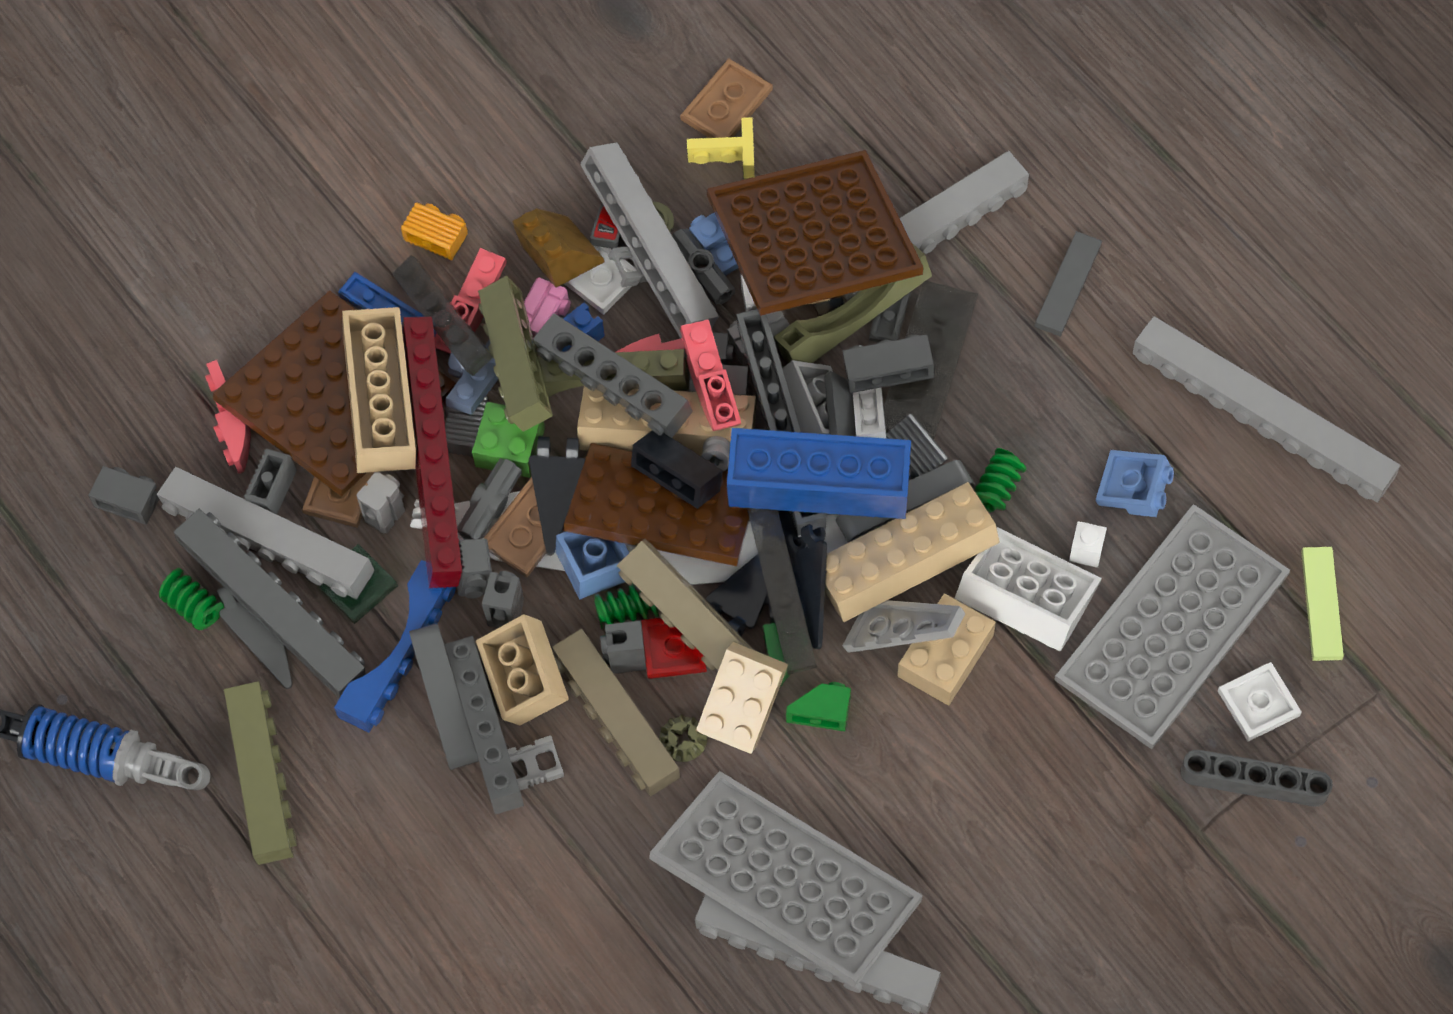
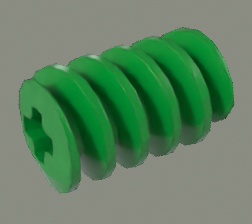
(999, 479)
(189, 600)
(622, 606)

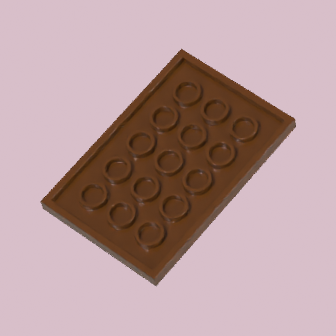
(627, 507)

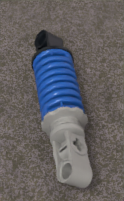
(95, 749)

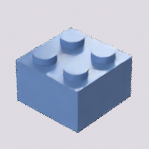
(590, 562)

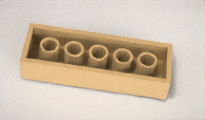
(378, 390)
(612, 427)
(908, 551)

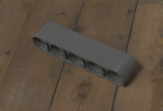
(920, 491)
(443, 696)
(1270, 773)

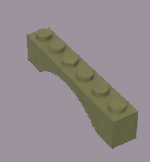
(816, 336)
(663, 365)

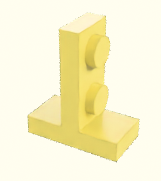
(725, 149)

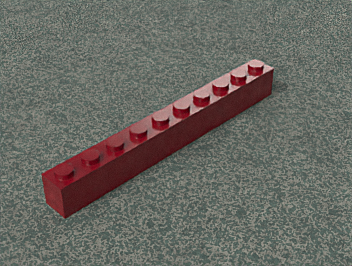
(432, 456)

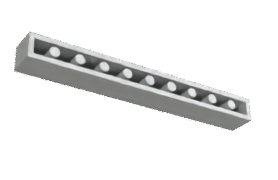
(1265, 409)

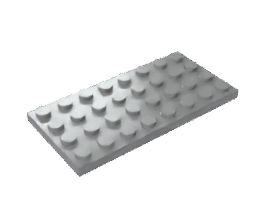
(1172, 626)
(786, 878)

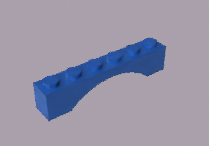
(366, 697)

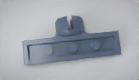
(470, 389)

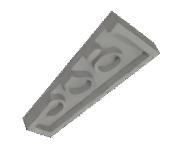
(901, 624)

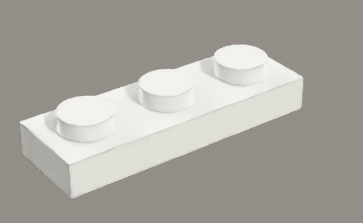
(869, 413)

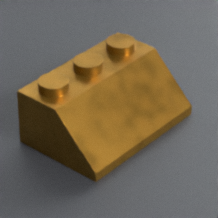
(556, 245)

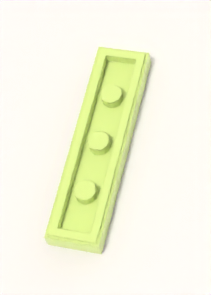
(1322, 603)

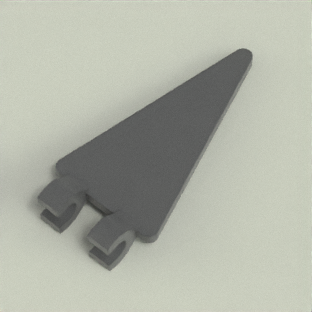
(256, 637)

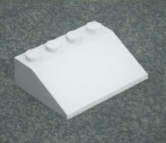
(1028, 589)

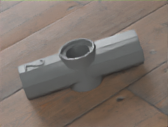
(710, 277)
(489, 500)

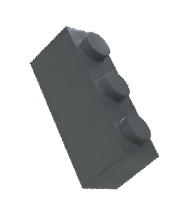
(888, 363)

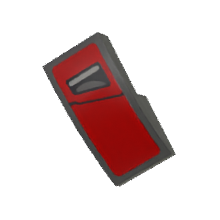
(604, 230)

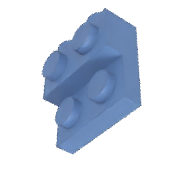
(711, 237)
(1135, 482)

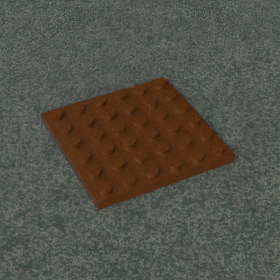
(814, 232)
(300, 395)

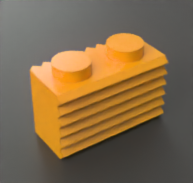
(434, 230)

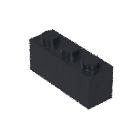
(676, 468)

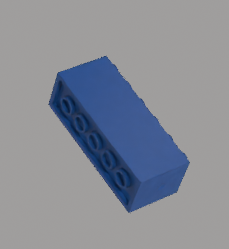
(818, 473)

